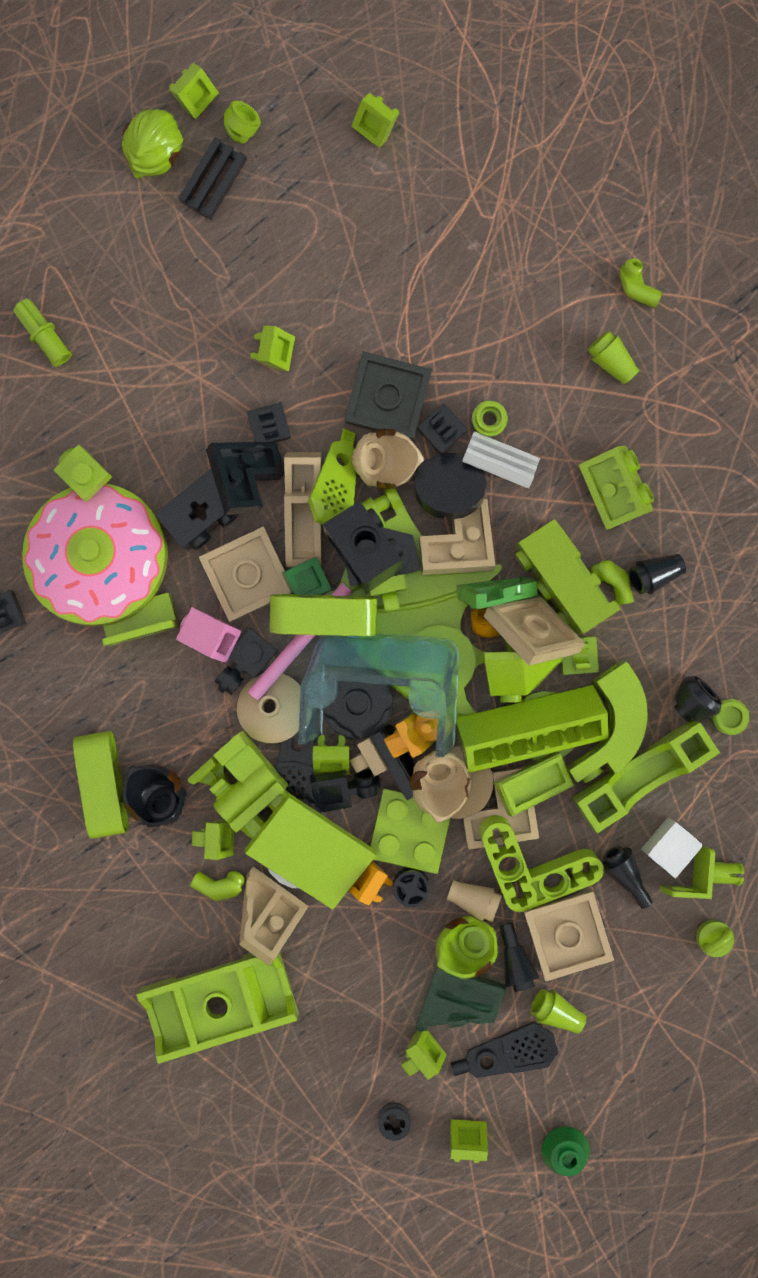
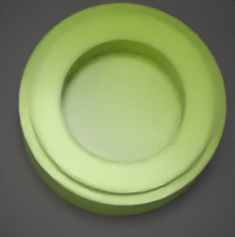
(732, 717)

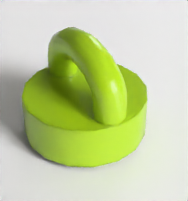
(241, 121)
(714, 938)

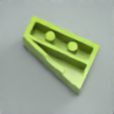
(564, 578)

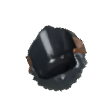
(153, 795)

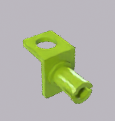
(706, 873)

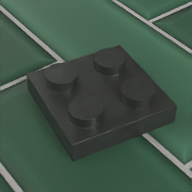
(388, 394)

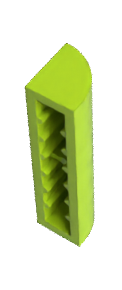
(532, 728)

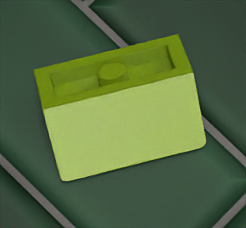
(154, 618)

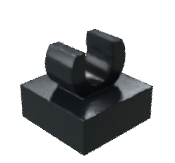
(269, 423)
(442, 429)
(10, 612)

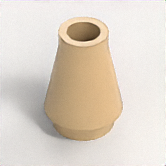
(475, 899)

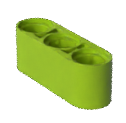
(323, 615)
(100, 784)

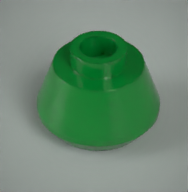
(565, 1151)

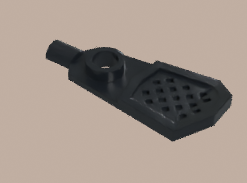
(297, 761)
(504, 1055)

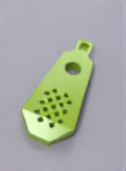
(335, 483)

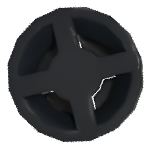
(409, 893)

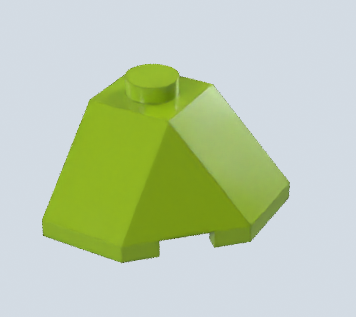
(512, 677)

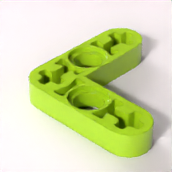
(532, 880)

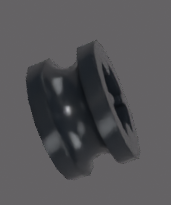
(387, 1129)

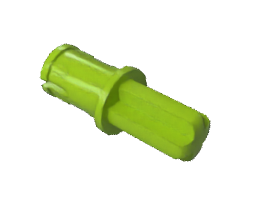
(42, 332)

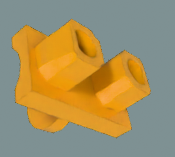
(412, 735)

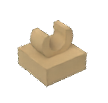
(368, 758)

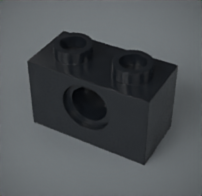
(368, 567)

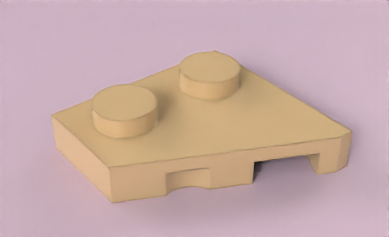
(267, 916)

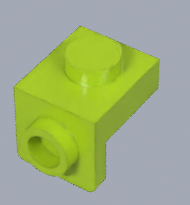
(82, 472)

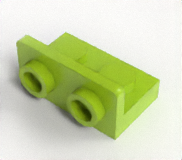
(617, 486)

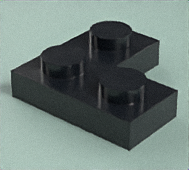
(236, 470)

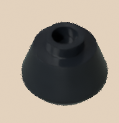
(696, 700)

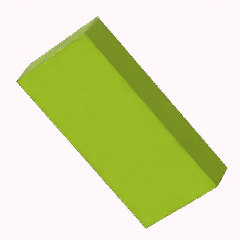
(534, 784)

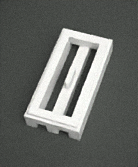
(501, 459)

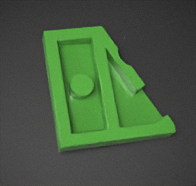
(496, 592)

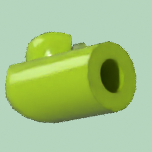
(634, 285)
(617, 578)
(220, 889)

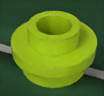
(493, 408)

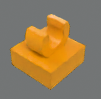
(369, 883)

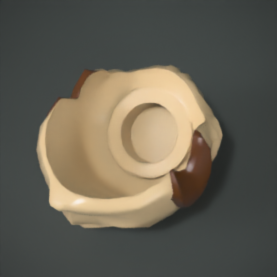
(386, 458)
(440, 785)

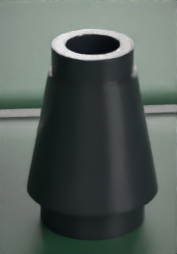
(655, 573)

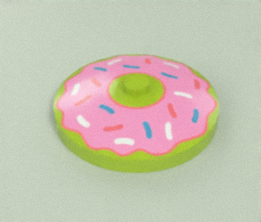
(96, 556)

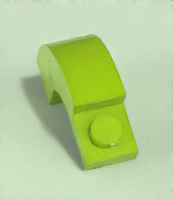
(626, 724)

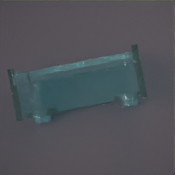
(419, 662)

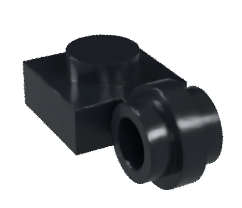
(251, 655)
(333, 791)

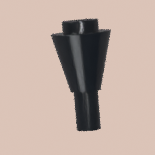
(622, 867)
(518, 967)

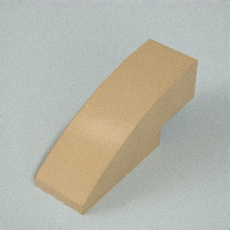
(302, 533)

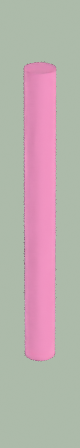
(287, 656)

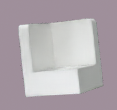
(672, 847)

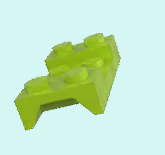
(255, 997)

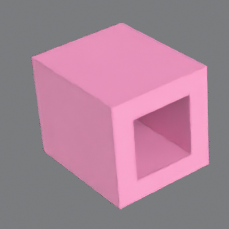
(208, 635)

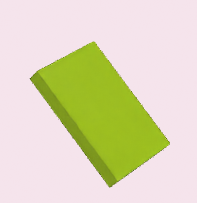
(310, 851)

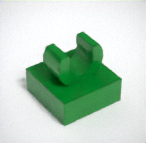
(307, 578)

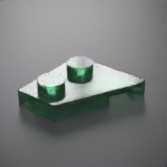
(459, 1001)

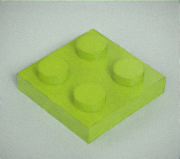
(407, 834)

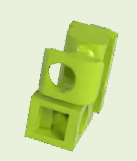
(255, 789)

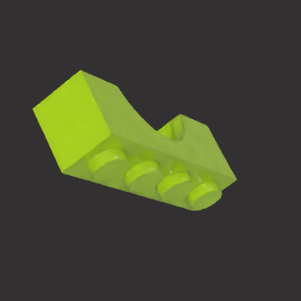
(665, 759)

